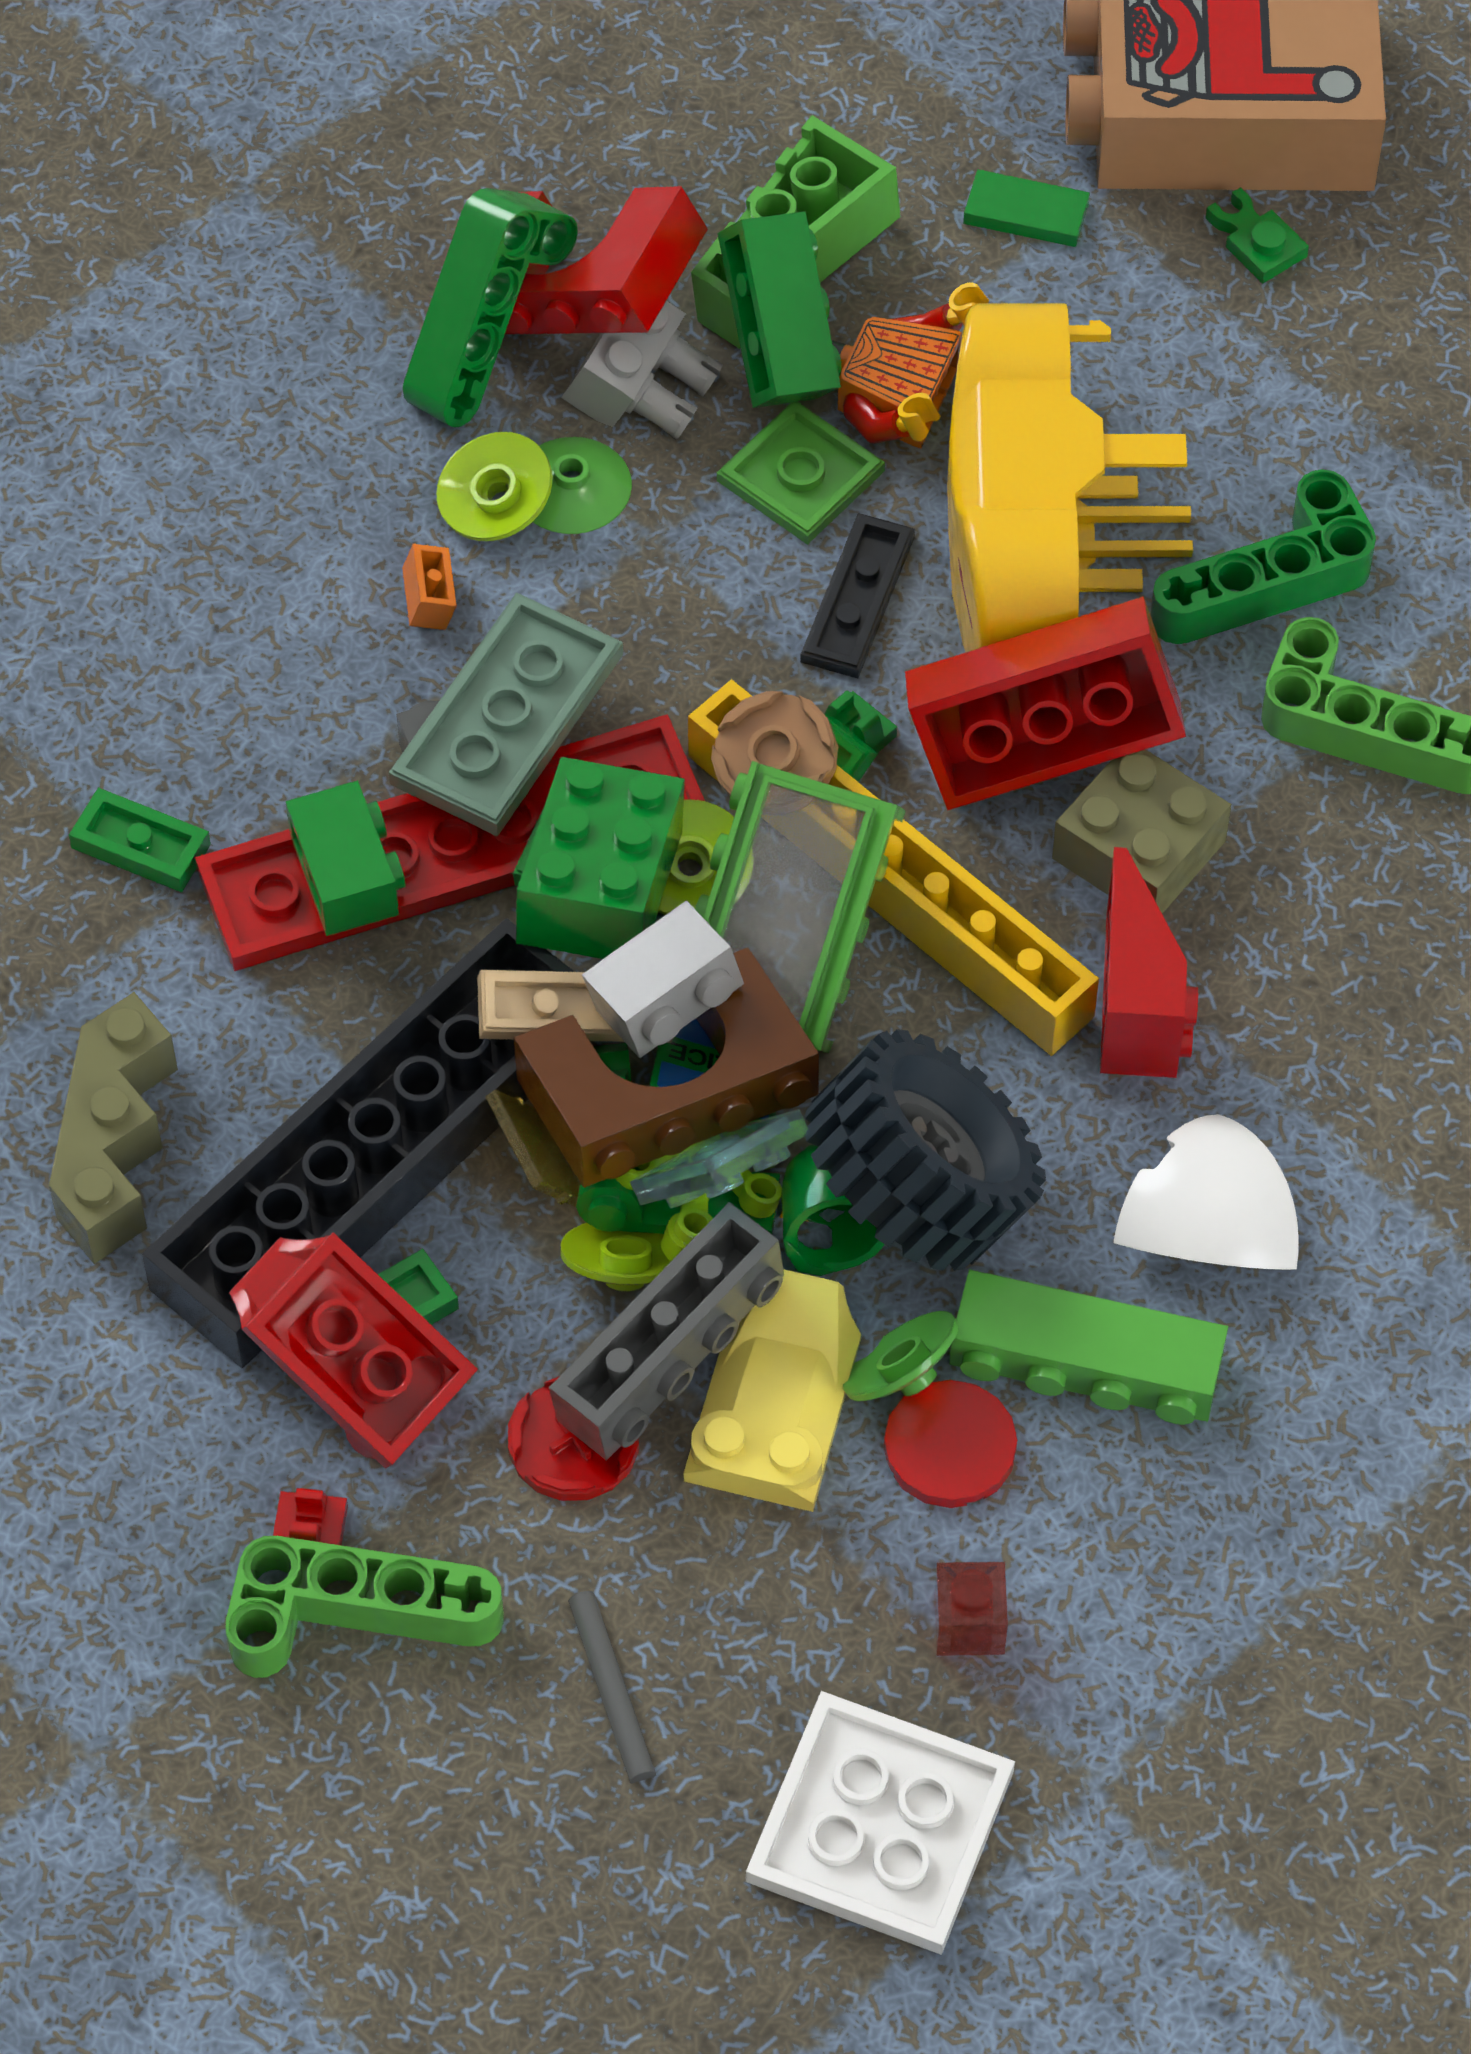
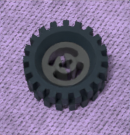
(924, 1150)

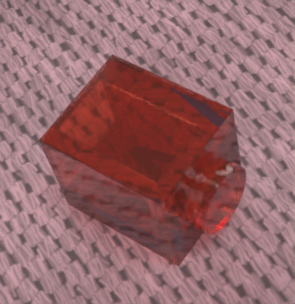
(970, 1608)

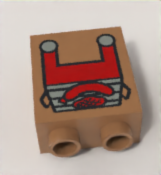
(1228, 93)

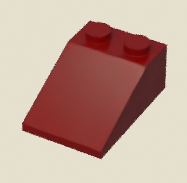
(1145, 992)

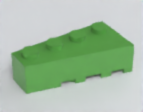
(846, 202)

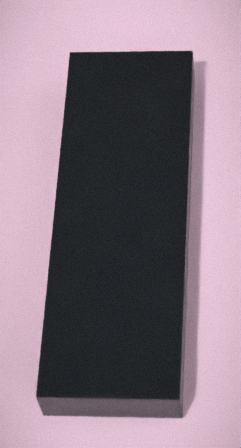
(857, 595)

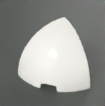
(1213, 1201)

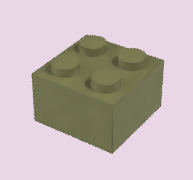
(1154, 813)

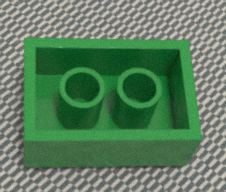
(598, 858)

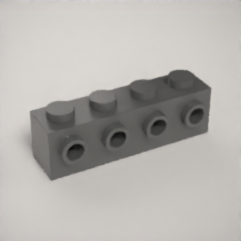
(668, 1332)

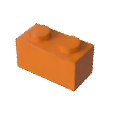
(429, 586)

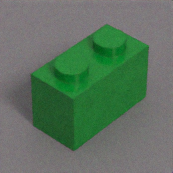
(344, 858)

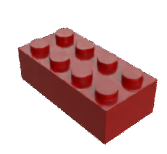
(1045, 703)

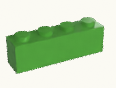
(1088, 1347)

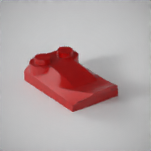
(350, 1343)

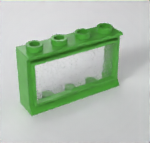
(799, 884)

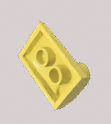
(777, 1396)

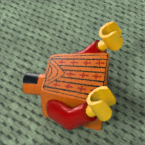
(903, 370)

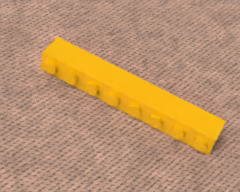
(954, 916)

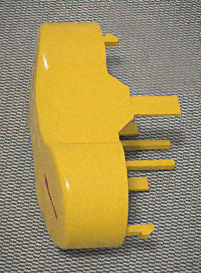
(1021, 465)

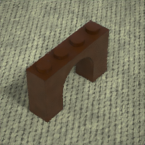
(618, 1125)

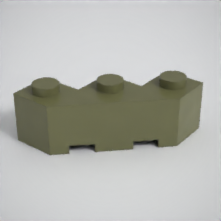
(109, 1126)

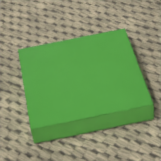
(800, 472)

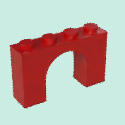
(622, 278)

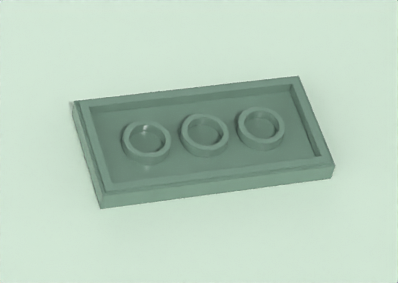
(506, 714)

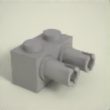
(620, 378)

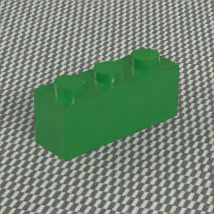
(780, 309)

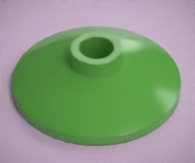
(593, 496)
(903, 1358)

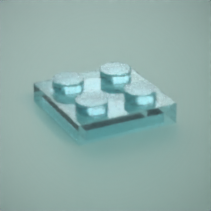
(718, 1161)

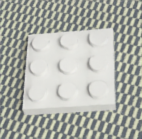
(880, 1822)

